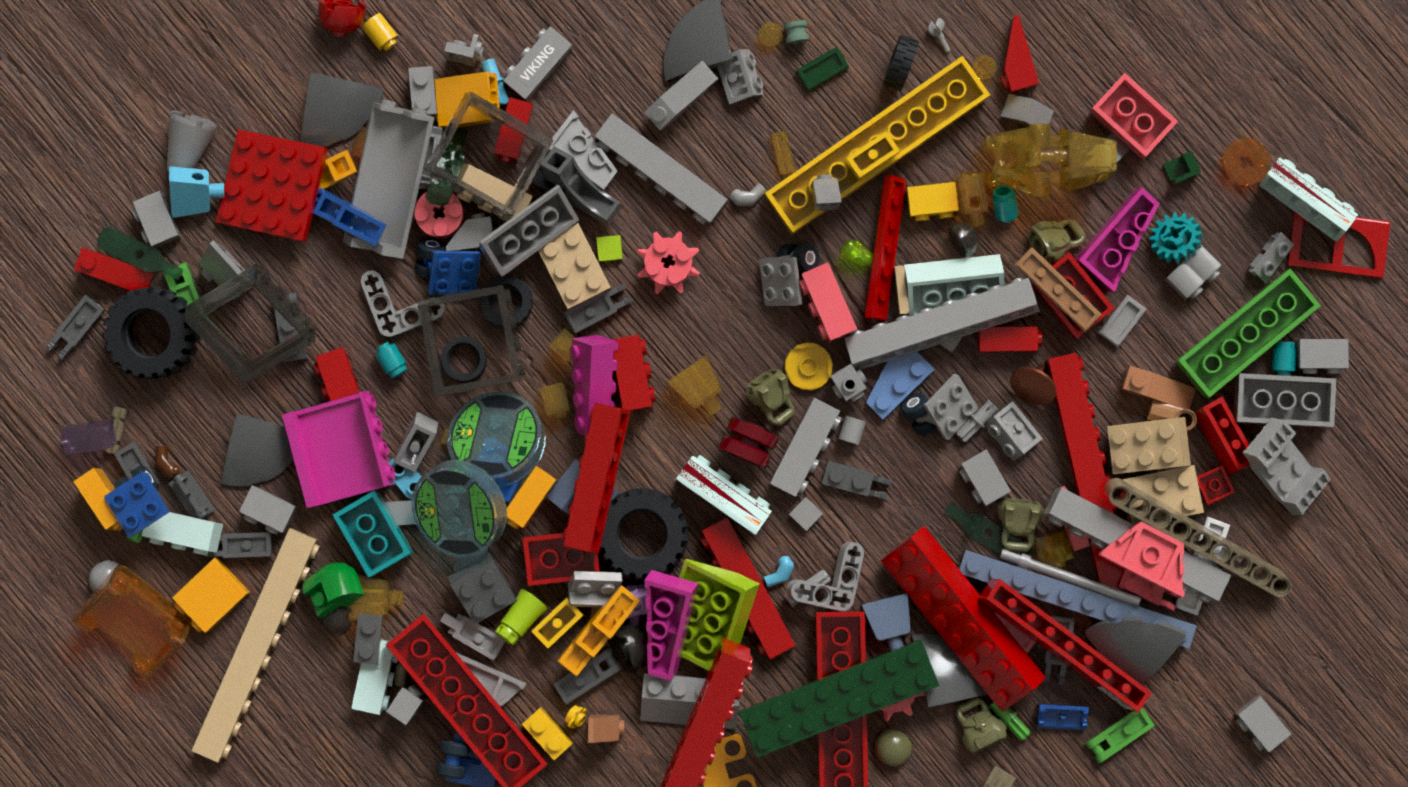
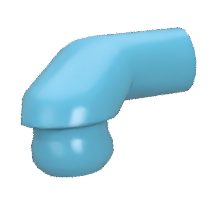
(783, 572)

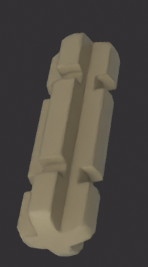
(118, 416)

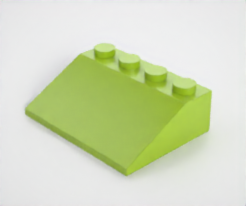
(718, 610)

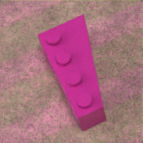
(1113, 245)
(592, 376)
(668, 616)

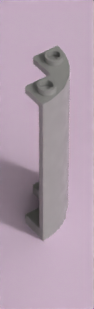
(391, 173)

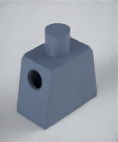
(889, 619)

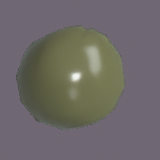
(892, 747)

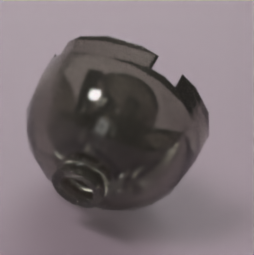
(631, 645)

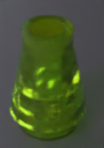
(857, 253)

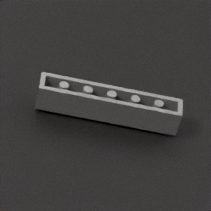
(661, 169)

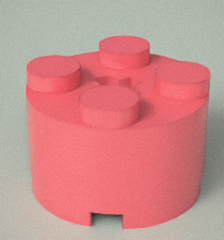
(440, 227)

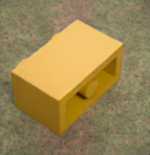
(872, 155)
(932, 200)
(557, 623)
(547, 733)

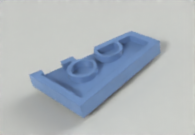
(897, 382)

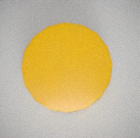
(808, 366)

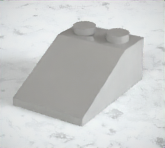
(219, 265)

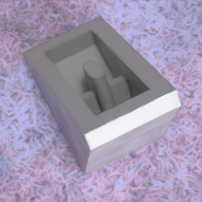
(1026, 111)

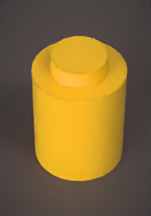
(380, 32)

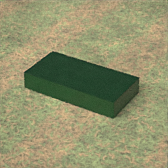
(822, 69)

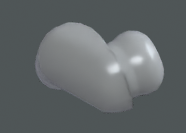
(745, 198)

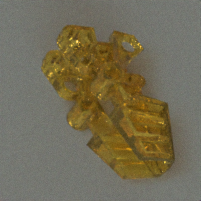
(1082, 158)

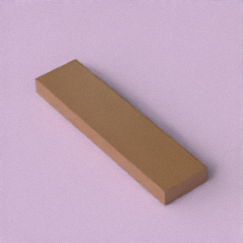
(1058, 289)

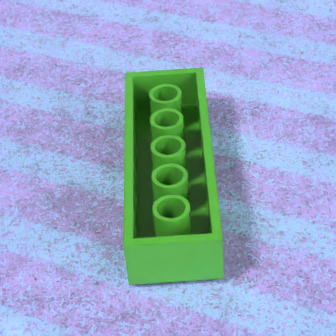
(1247, 333)

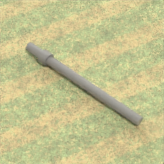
(1024, 561)

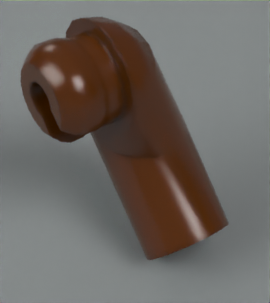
(164, 464)

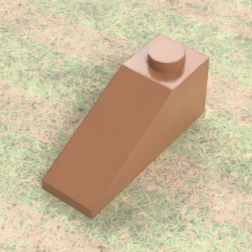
(1157, 387)
(604, 728)

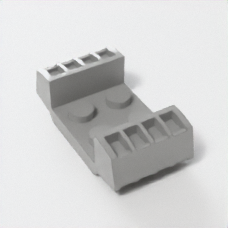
(1284, 467)

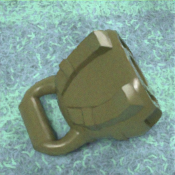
(1052, 239)
(769, 393)
(1019, 519)
(981, 728)

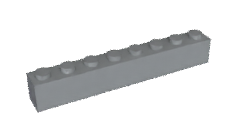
(941, 324)
(1104, 528)

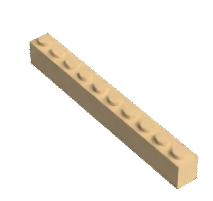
(255, 645)

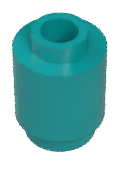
(1004, 204)
(1284, 358)
(390, 360)

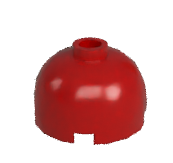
(341, 16)

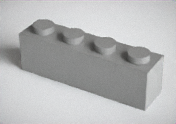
(804, 448)

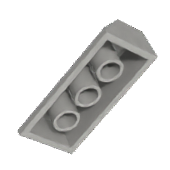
(528, 231)
(674, 700)

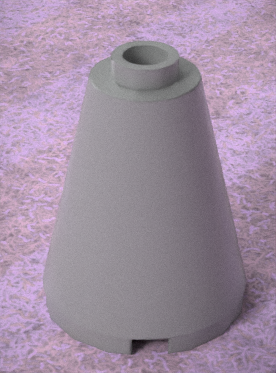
(187, 139)

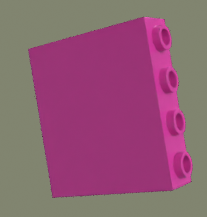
(339, 449)

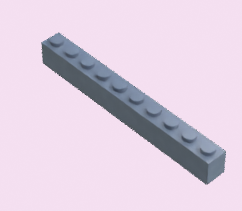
(1063, 594)

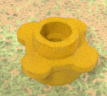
(576, 716)

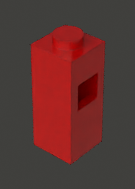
(509, 143)
(1009, 339)

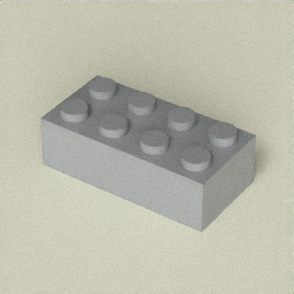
(1286, 398)

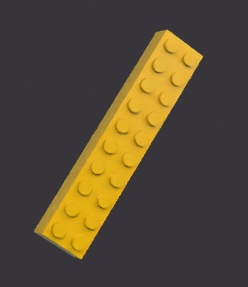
(909, 123)

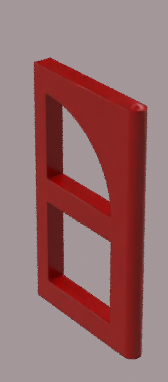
(1372, 230)

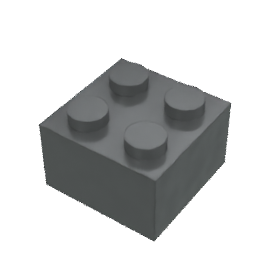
(482, 588)

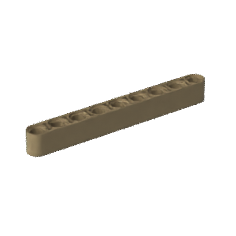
(1206, 545)

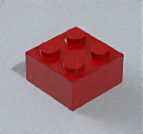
(1214, 485)

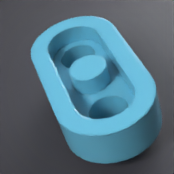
(405, 479)

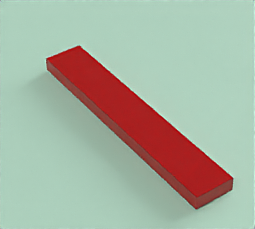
(885, 248)

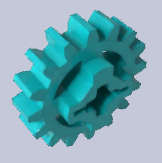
(1166, 242)

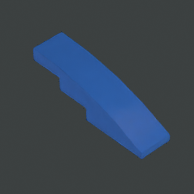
(348, 217)

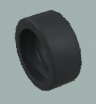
(460, 341)

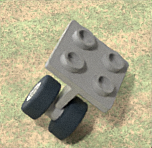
(781, 273)
(944, 410)

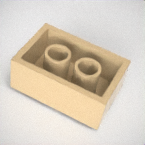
(574, 267)
(1149, 445)
(1173, 487)

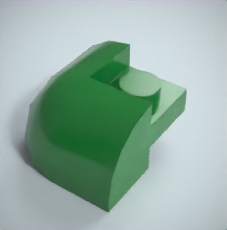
(332, 587)

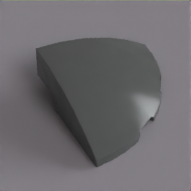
(698, 38)
(336, 109)
(256, 452)
(1136, 645)
(953, 677)

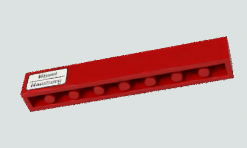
(1064, 645)

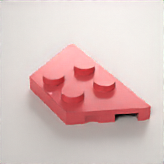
(1149, 556)

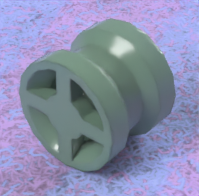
(796, 32)

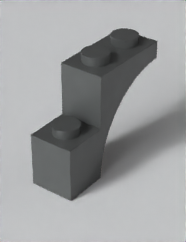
(581, 192)

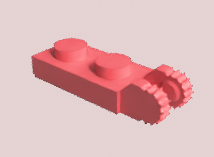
(1146, 590)

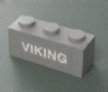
(537, 63)

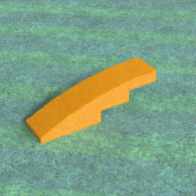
(598, 630)

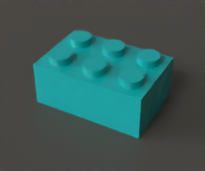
(373, 533)

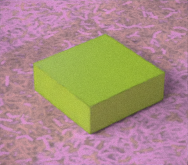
(609, 248)

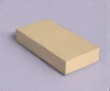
(901, 290)

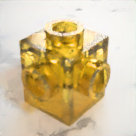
(1054, 549)

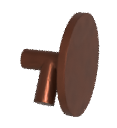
(1033, 385)

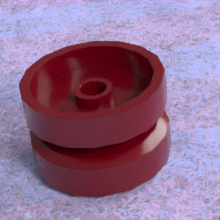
(749, 440)

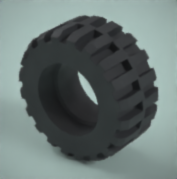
(121, 340)
(675, 533)

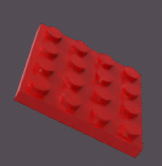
(272, 185)

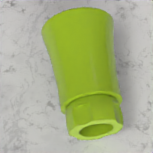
(520, 617)

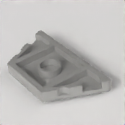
(498, 684)

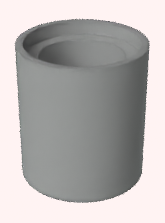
(852, 430)

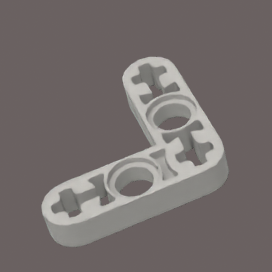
(397, 316)
(838, 588)

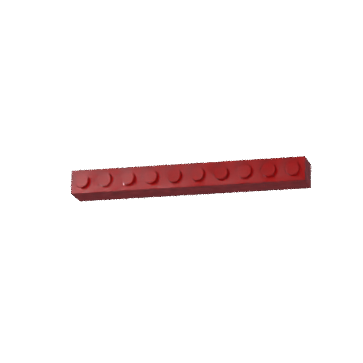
(1083, 449)

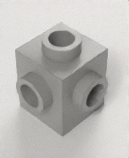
(849, 373)

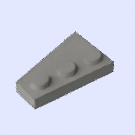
(591, 159)

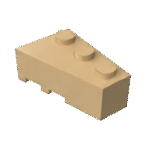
(490, 186)

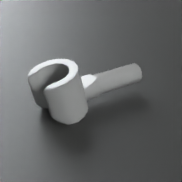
(936, 31)

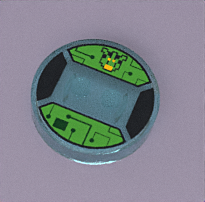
(498, 435)
(459, 508)

